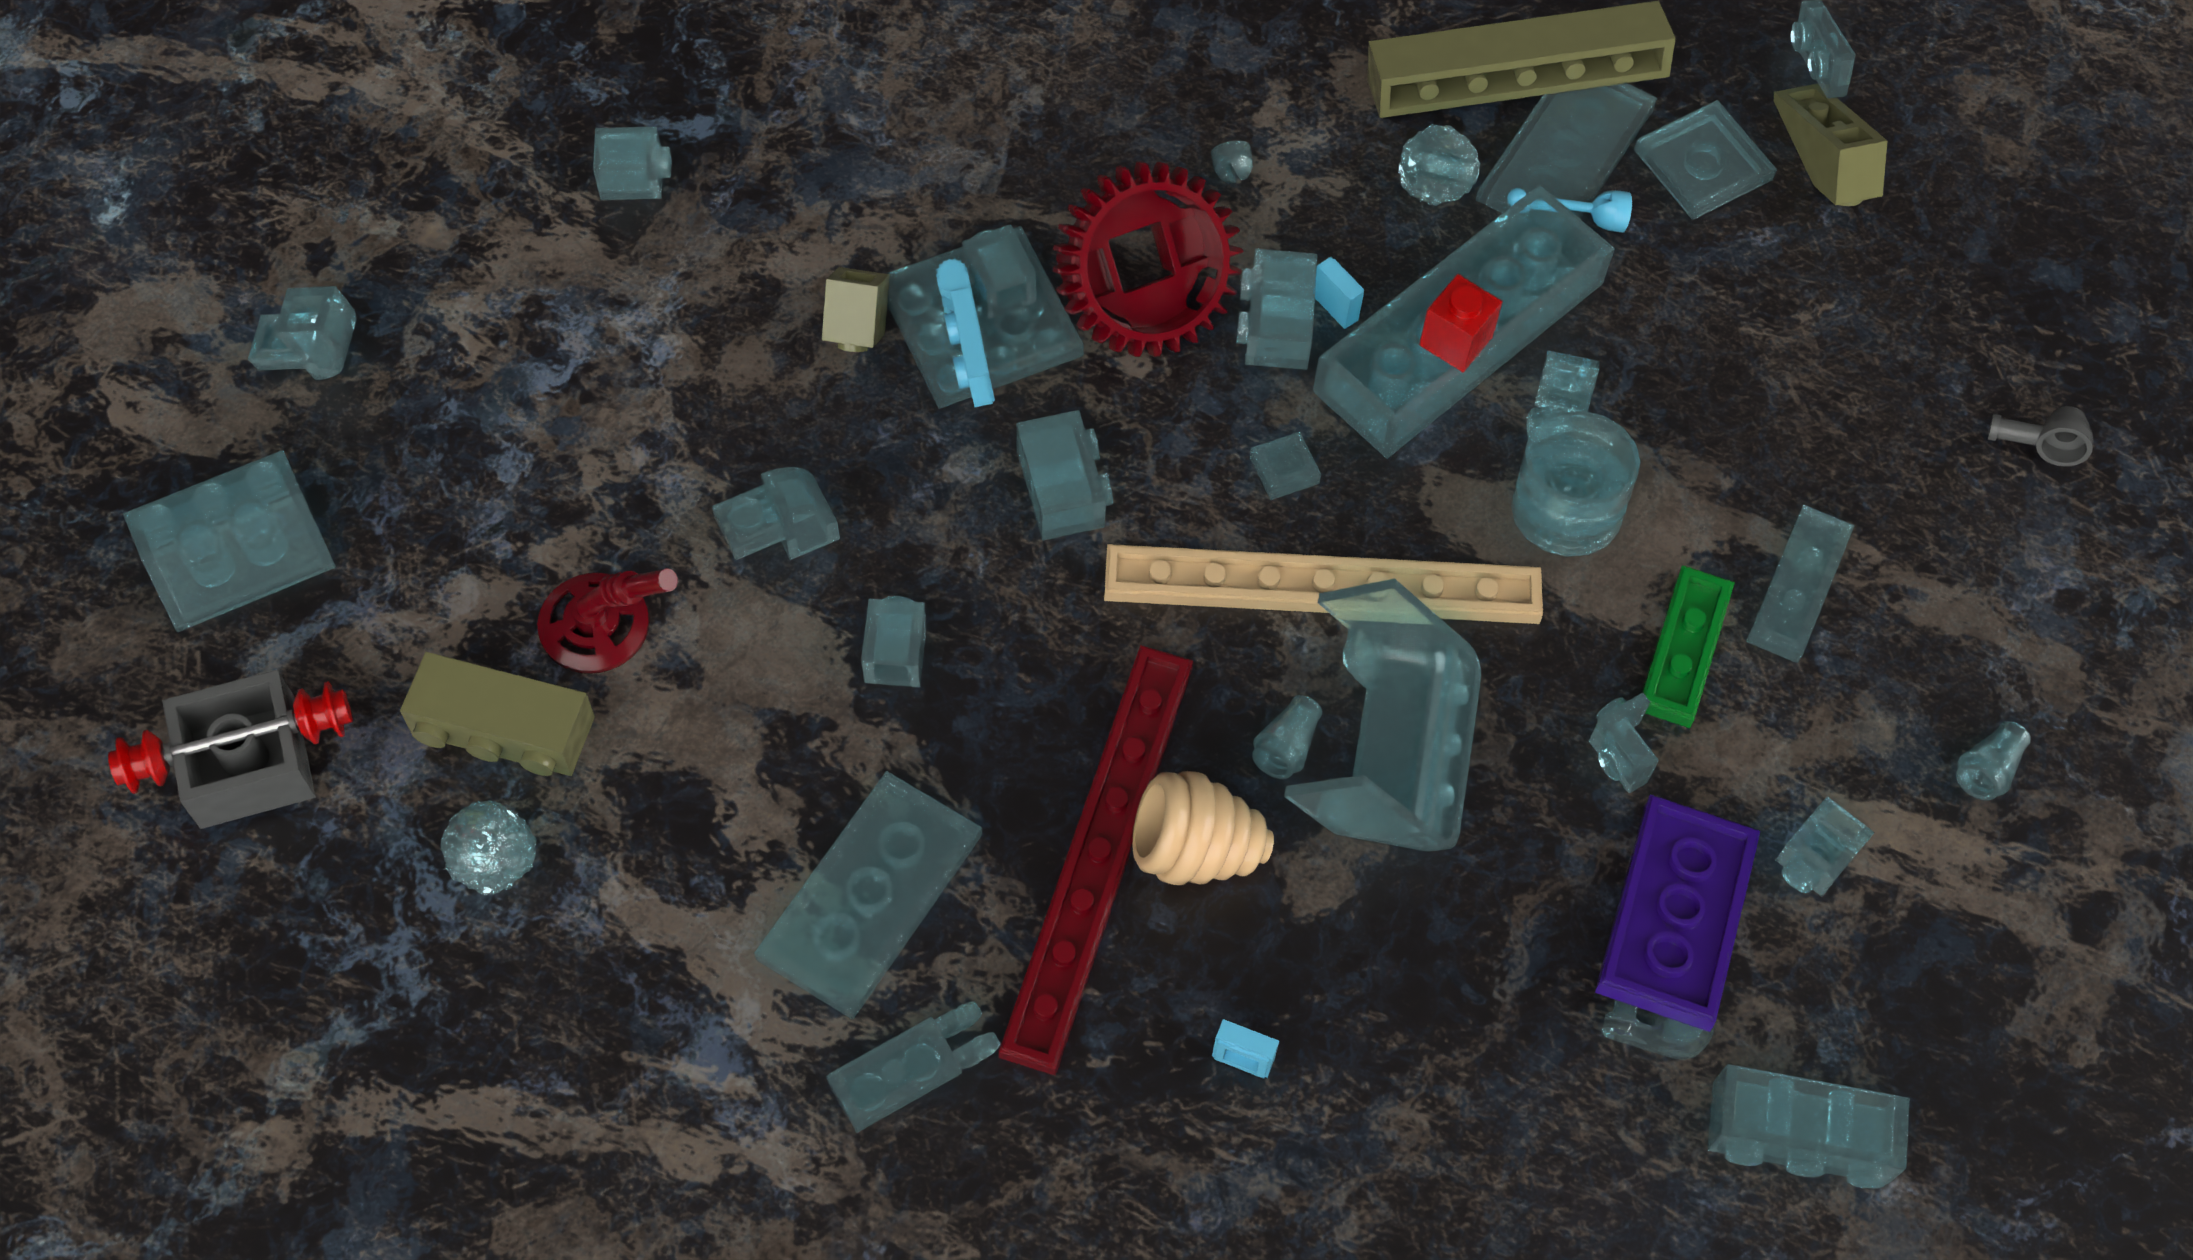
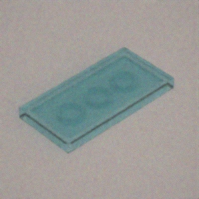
(1569, 144)
(868, 894)

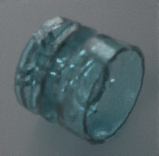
(1575, 483)

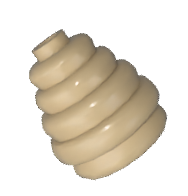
(1197, 831)

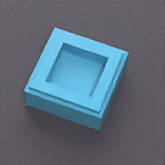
(1338, 292)
(1245, 1049)

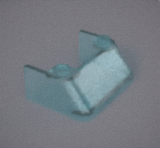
(1412, 726)

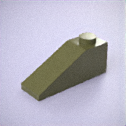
(1834, 144)

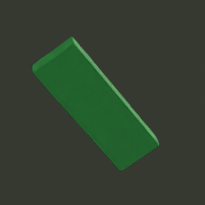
(1686, 645)

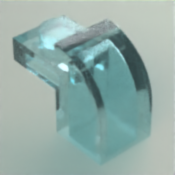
(307, 334)
(782, 510)

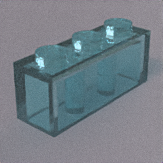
(1808, 1126)

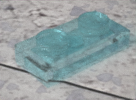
(1823, 48)

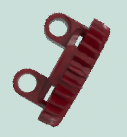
(1185, 244)

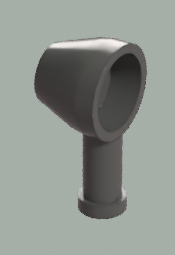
(2061, 440)

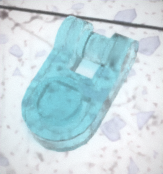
(1661, 1036)

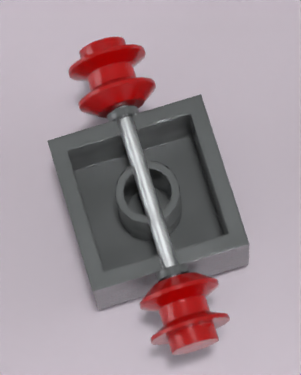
(235, 747)

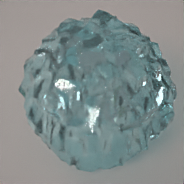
(1438, 165)
(488, 847)

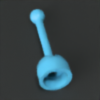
(1609, 209)

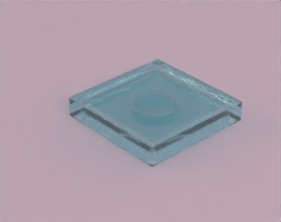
(1705, 159)

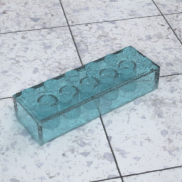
(1529, 257)

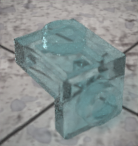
(1618, 744)

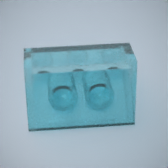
(229, 541)

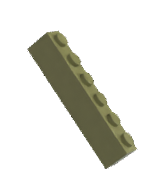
(1520, 59)

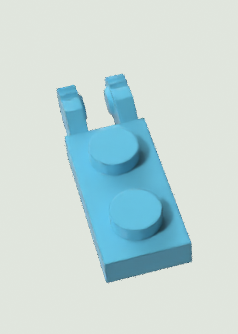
(965, 330)

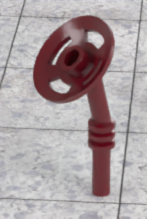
(597, 616)

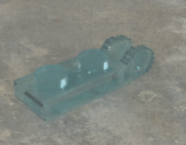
(908, 1066)

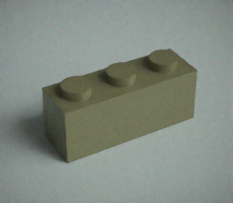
(497, 715)

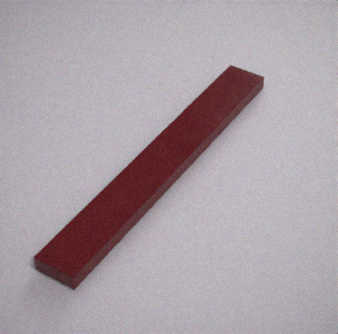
(1095, 863)

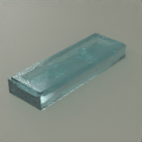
(1800, 584)

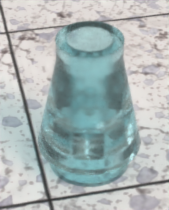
(1286, 741)
(1993, 762)

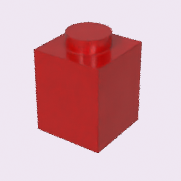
(1460, 323)

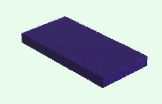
(1678, 913)

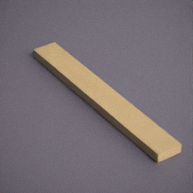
(1296, 580)

